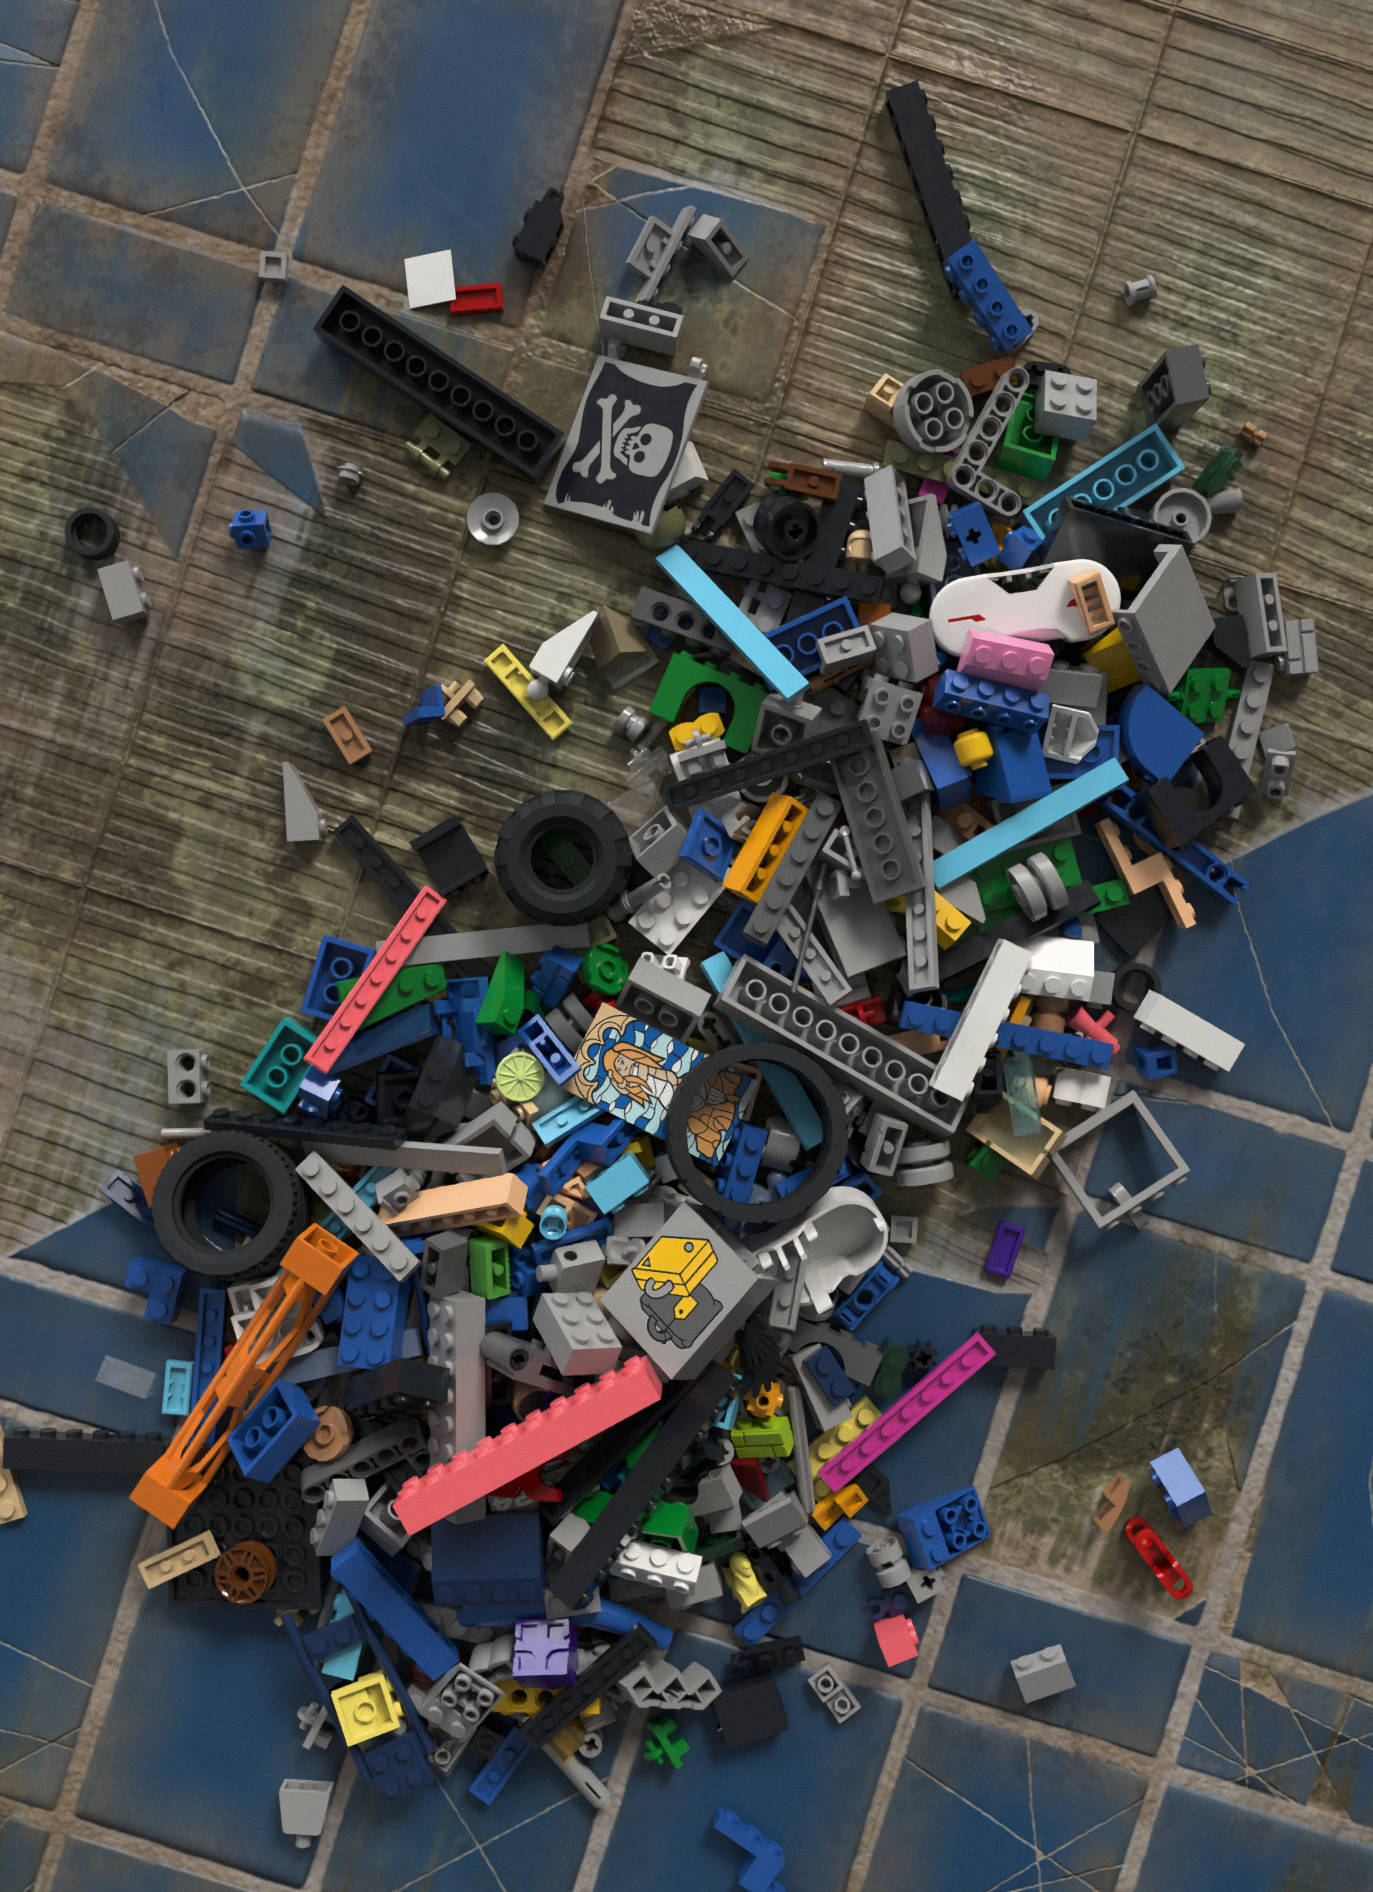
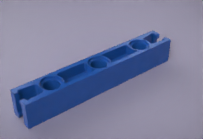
(1193, 859)

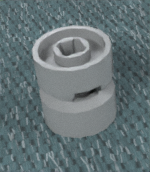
(890, 1566)

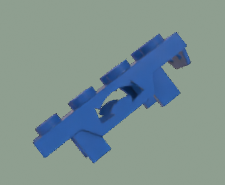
(463, 1006)

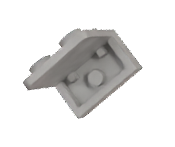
(890, 707)

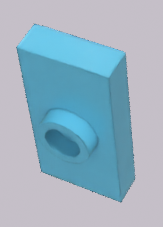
(178, 1387)

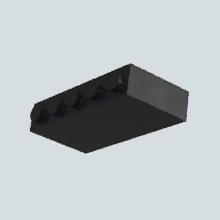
(1109, 538)

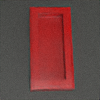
(477, 300)

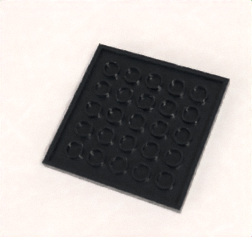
(247, 1510)

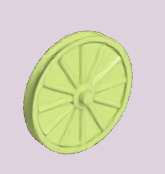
(520, 1076)

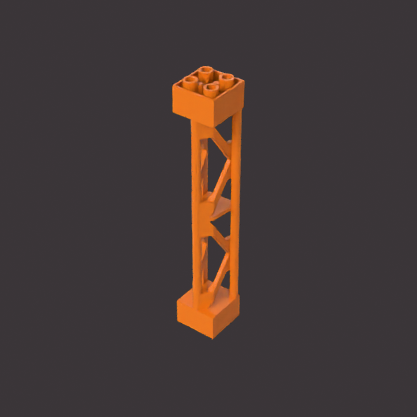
(315, 1263)

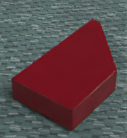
(751, 1477)

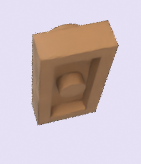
(347, 735)

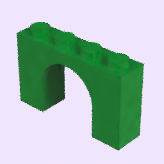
(685, 674)

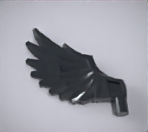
(758, 1353)

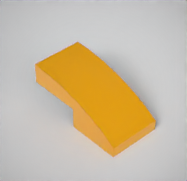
(846, 1500)

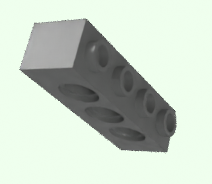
(651, 600)

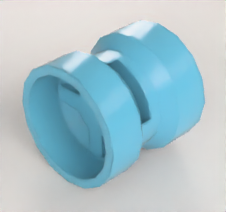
(553, 1227)

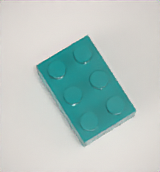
(280, 1065)

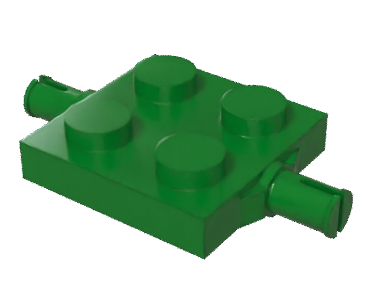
(1203, 694)

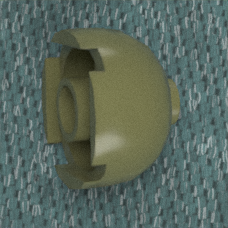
(668, 529)

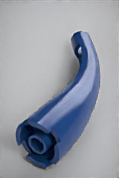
(611, 1618)

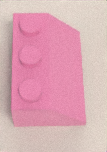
(1006, 659)

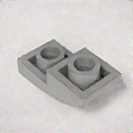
(834, 1693)

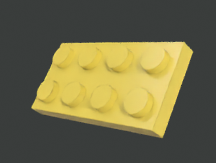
(830, 1442)

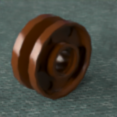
(231, 1578)

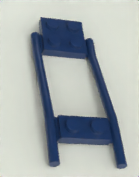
(397, 1763)

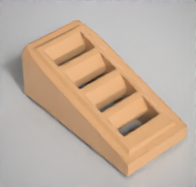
(1076, 583)

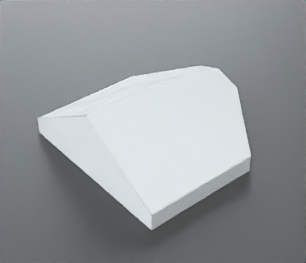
(1069, 734)

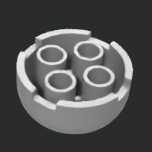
(933, 412)

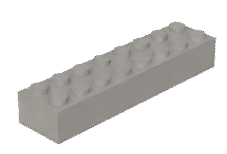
(459, 1423)

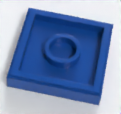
(708, 846)

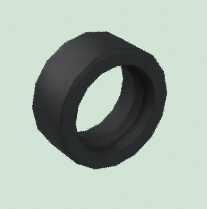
(77, 519)
(1122, 970)

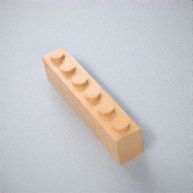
(459, 1206)

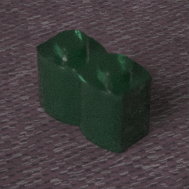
(894, 1360)

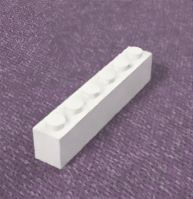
(981, 1019)

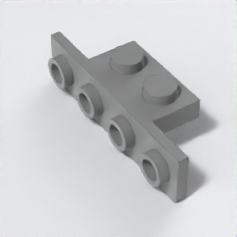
(655, 249)

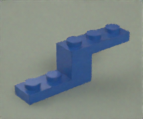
(588, 1143)
(765, 1856)

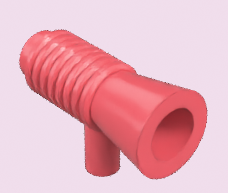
(1080, 1020)

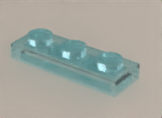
(1022, 1096)

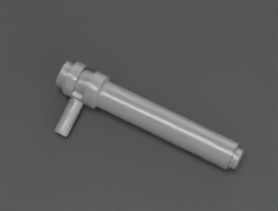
(574, 1769)

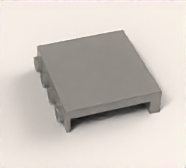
(1166, 621)

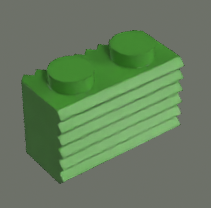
(489, 1266)

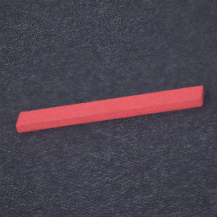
(374, 980)

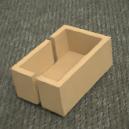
(1027, 1152)

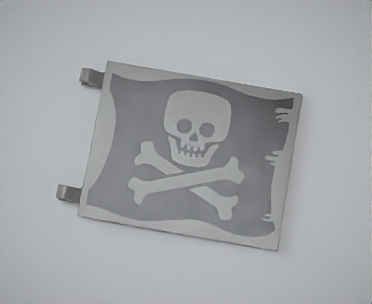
(627, 441)

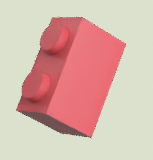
(896, 1638)

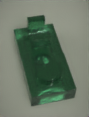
(1218, 471)

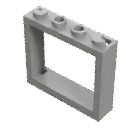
(1152, 1192)

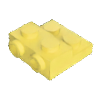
(367, 1708)

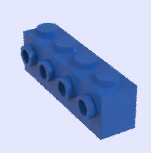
(987, 297)
(991, 701)
(739, 1167)

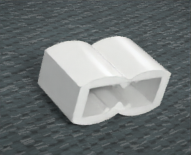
(1080, 1087)

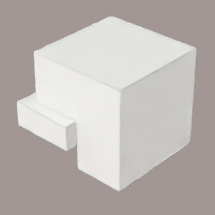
(688, 475)

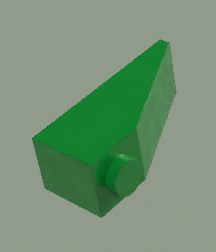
(504, 997)

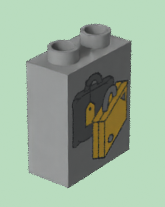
(687, 1293)

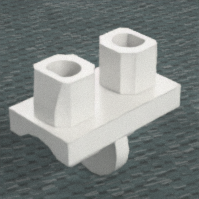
(670, 963)

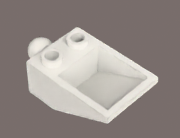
(559, 656)

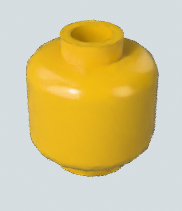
(973, 749)

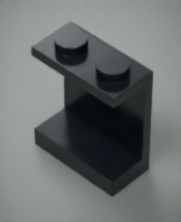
(450, 857)

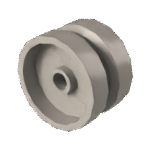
(1185, 511)
(1037, 887)
(923, 1162)

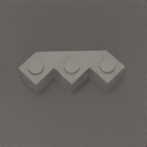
(668, 1687)

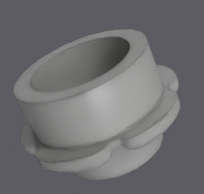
(350, 474)

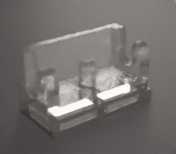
(127, 1377)

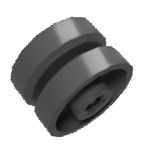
(574, 1028)

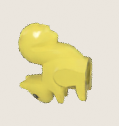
(743, 1582)

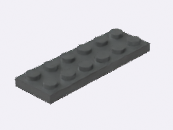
(878, 823)

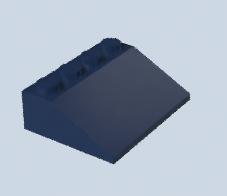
(389, 1035)
(489, 1560)

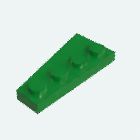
(405, 989)

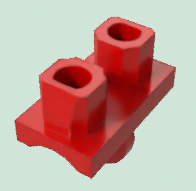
(867, 1011)

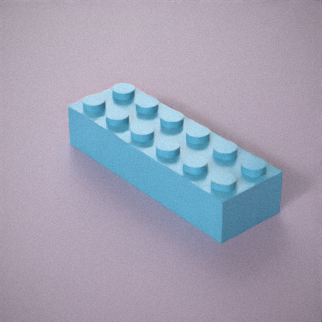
(1114, 480)

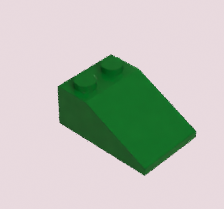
(1022, 449)

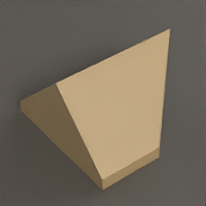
(882, 398)

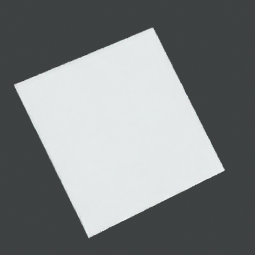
(430, 279)

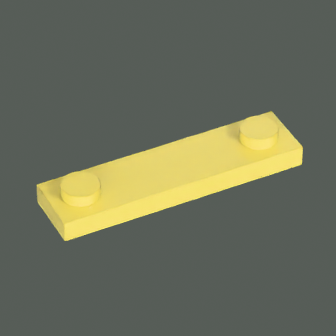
(516, 680)

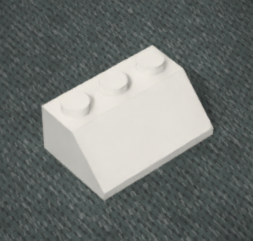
(1059, 967)

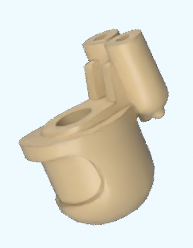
(858, 552)

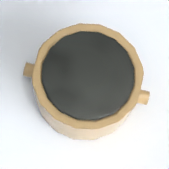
(526, 1399)

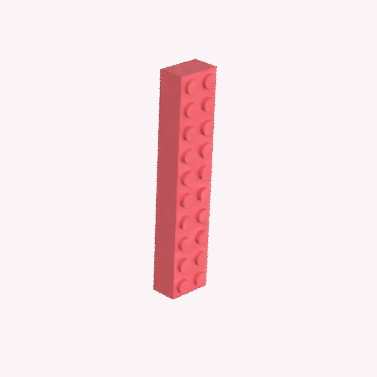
(527, 1444)

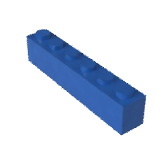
(394, 1609)

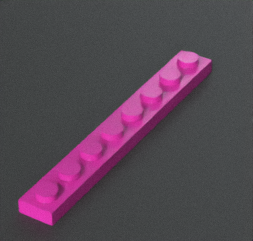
(906, 1412)

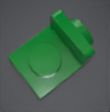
(984, 1161)

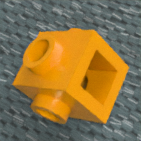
(762, 1408)

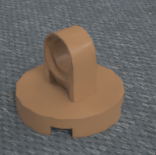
(331, 1437)

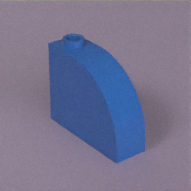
(1155, 734)

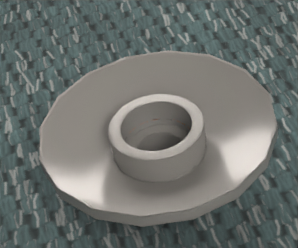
(491, 506)

